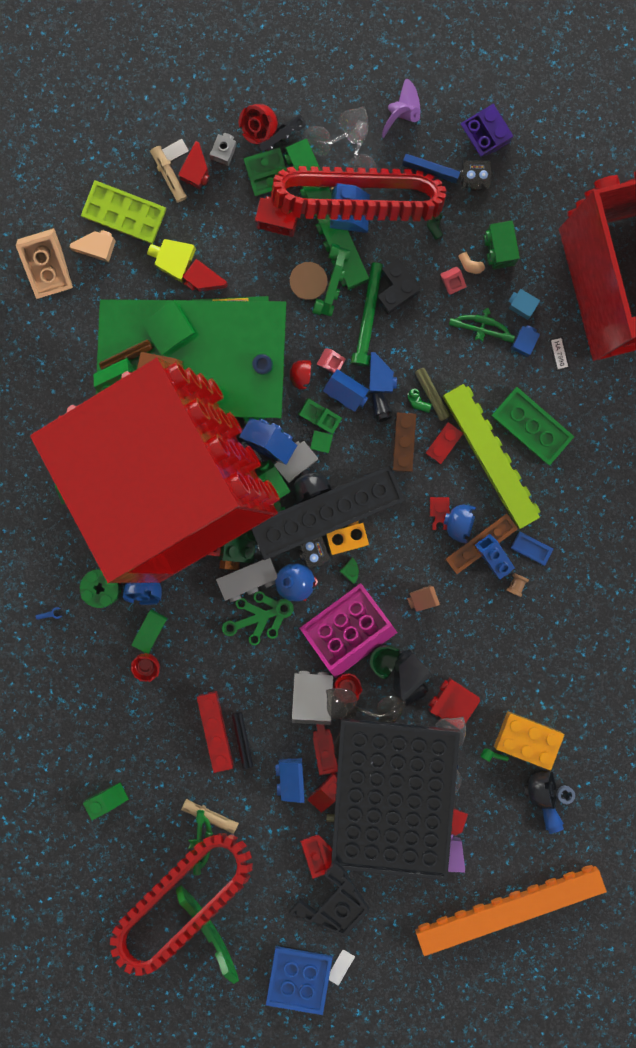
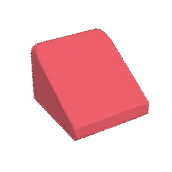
(453, 280)
(331, 360)

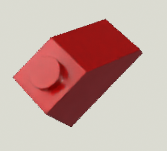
(194, 168)
(202, 278)
(325, 794)

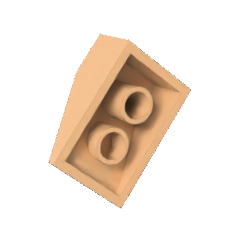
(44, 263)

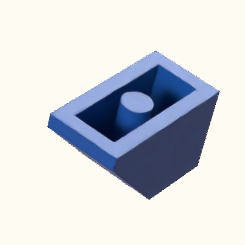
(381, 376)

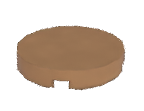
(308, 281)

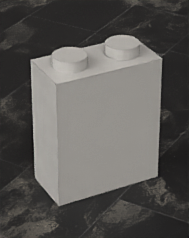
(311, 698)

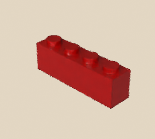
(215, 731)

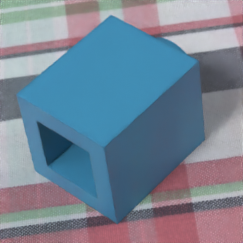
(523, 303)

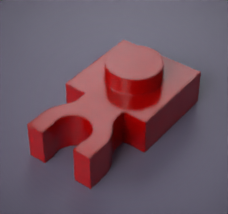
(438, 508)

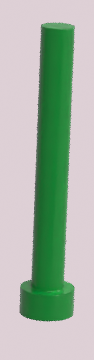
(361, 356)

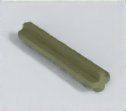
(432, 394)

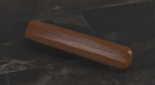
(129, 353)

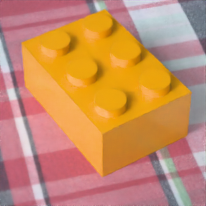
(529, 740)

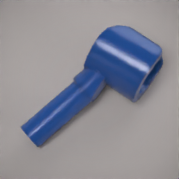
(48, 614)

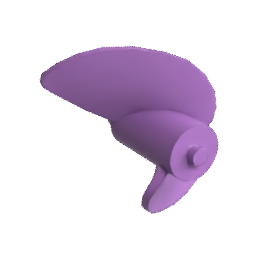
(407, 107)

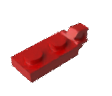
(324, 750)

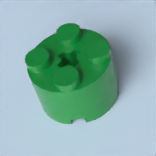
(91, 594)

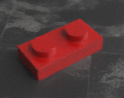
(444, 443)

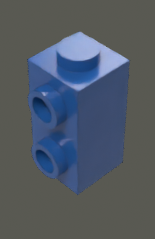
(346, 390)
(494, 556)

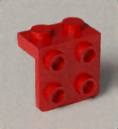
(453, 701)

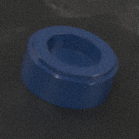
(262, 364)

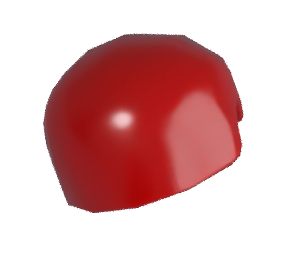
(300, 373)
(145, 667)
(349, 682)

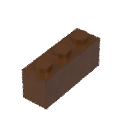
(404, 442)

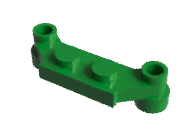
(339, 255)

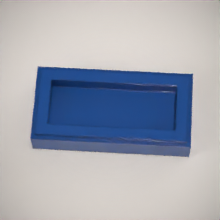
(531, 548)

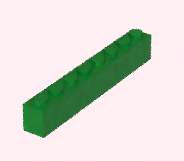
(355, 274)

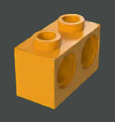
(348, 543)

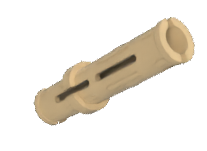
(165, 167)
(214, 818)

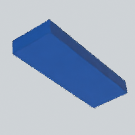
(431, 168)

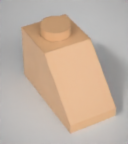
(95, 245)

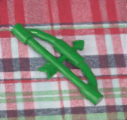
(506, 336)
(201, 818)

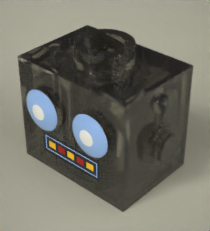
(476, 175)
(314, 553)

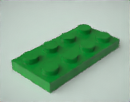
(532, 426)

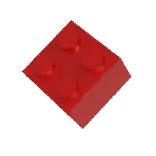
(273, 219)

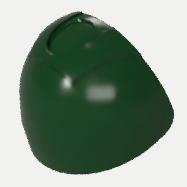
(383, 660)

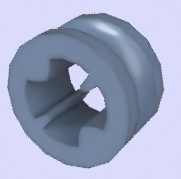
(571, 797)

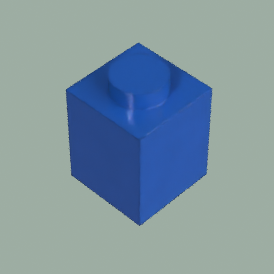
(525, 340)

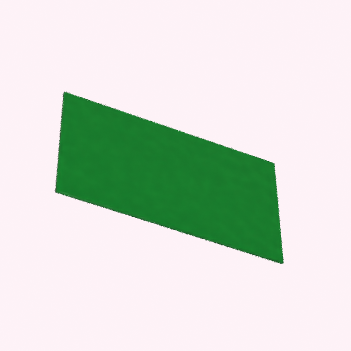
(221, 349)

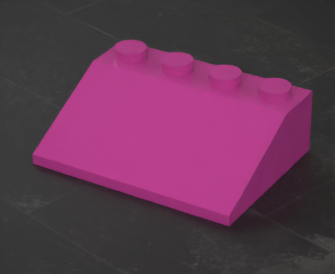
(348, 630)

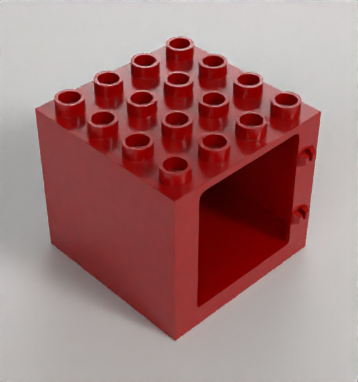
(595, 266)
(155, 473)

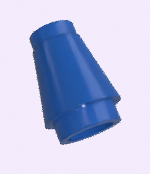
(552, 821)

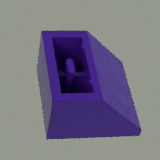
(487, 131)

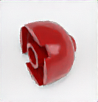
(258, 123)

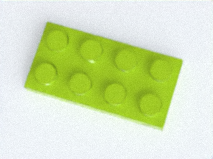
(123, 212)

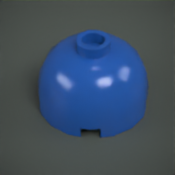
(460, 522)
(294, 582)
(144, 592)

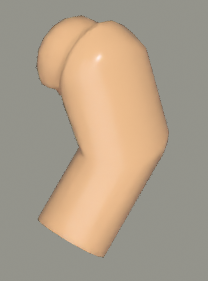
(471, 266)

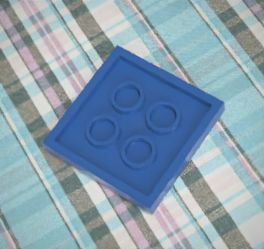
(299, 980)

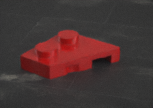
(317, 854)

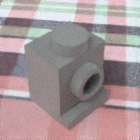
(223, 155)

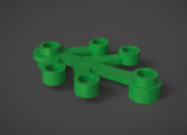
(261, 616)

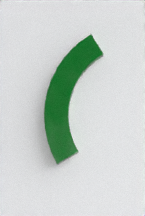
(222, 955)

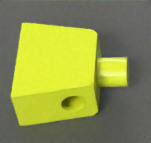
(173, 257)

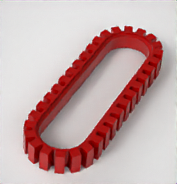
(357, 208)
(162, 888)

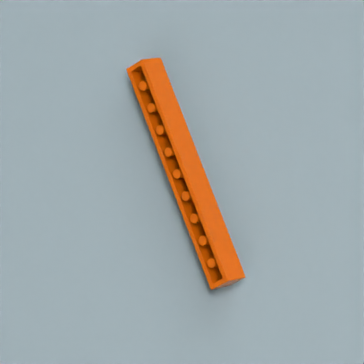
(510, 910)

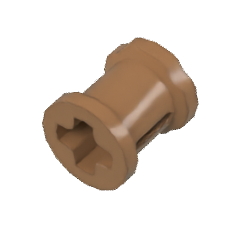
(517, 584)

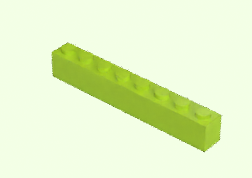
(491, 457)

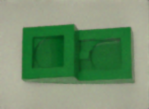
(319, 416)
(149, 631)

